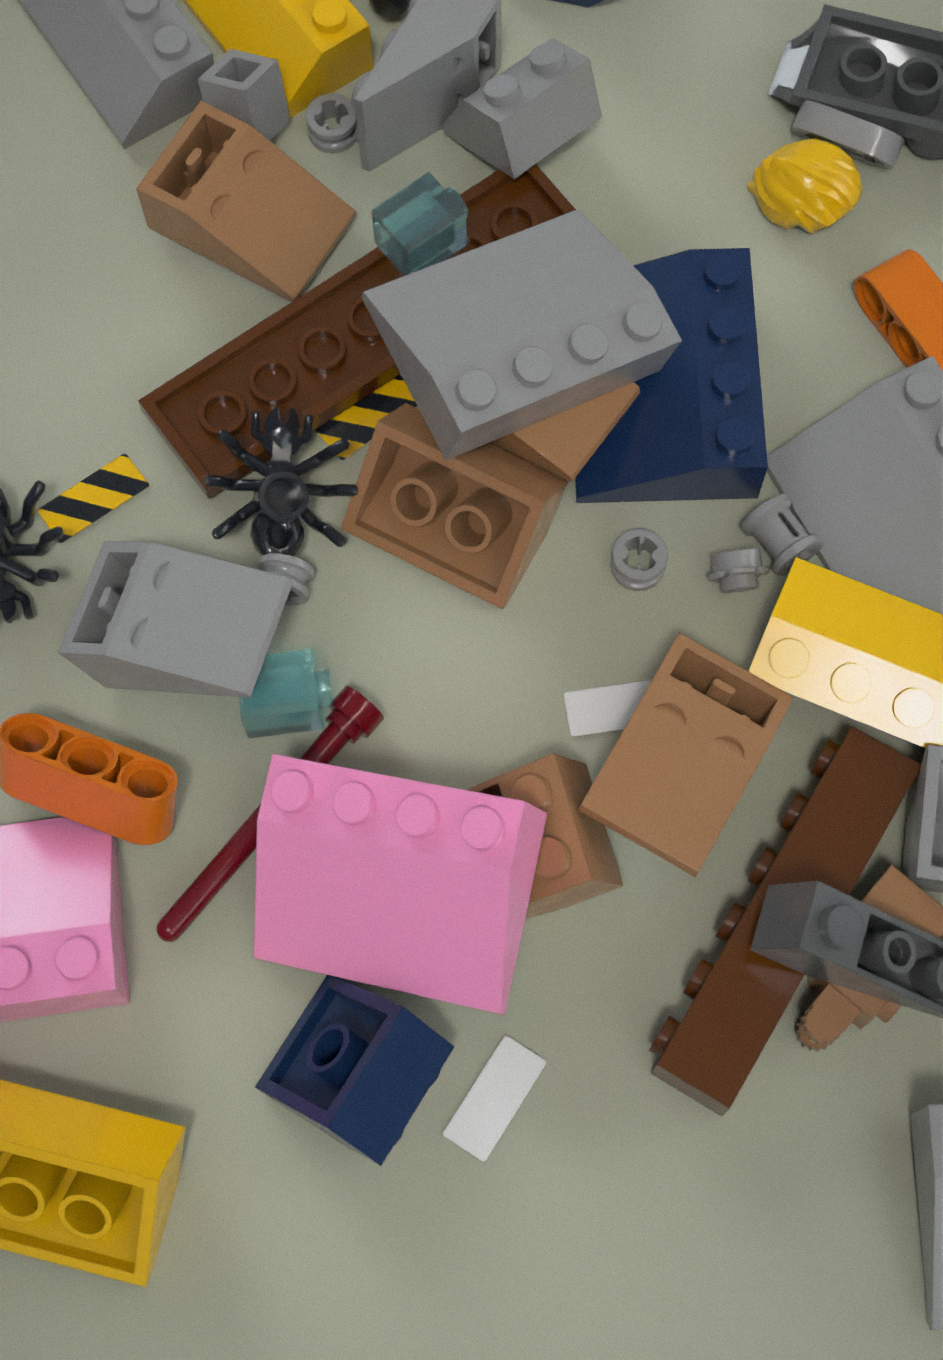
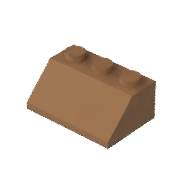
(456, 518)

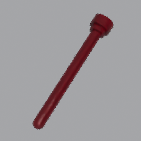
(349, 720)

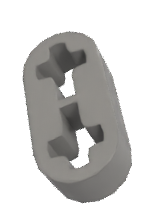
(853, 135)

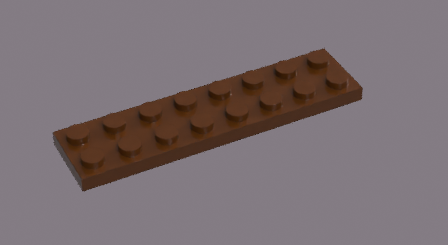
(319, 348)

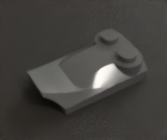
(870, 71)

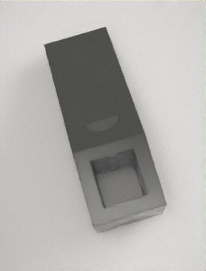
(850, 945)

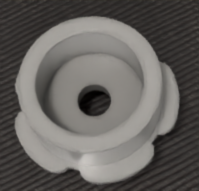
(737, 570)

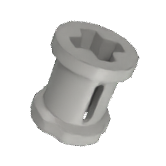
(781, 533)

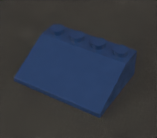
(702, 415)

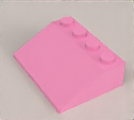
(393, 881)
(59, 920)

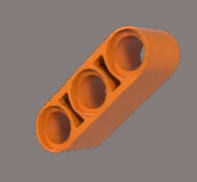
(905, 306)
(87, 778)

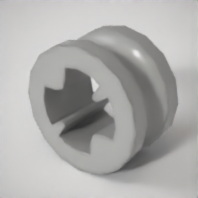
(326, 107)
(641, 540)
(293, 568)

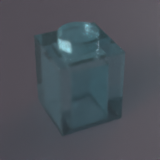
(420, 225)
(287, 696)

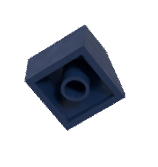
(356, 1067)

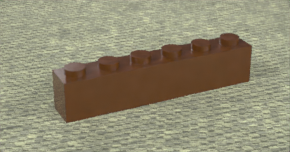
(745, 992)

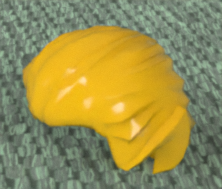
(806, 185)

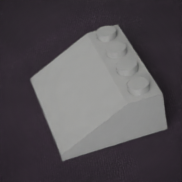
(520, 330)
(875, 485)

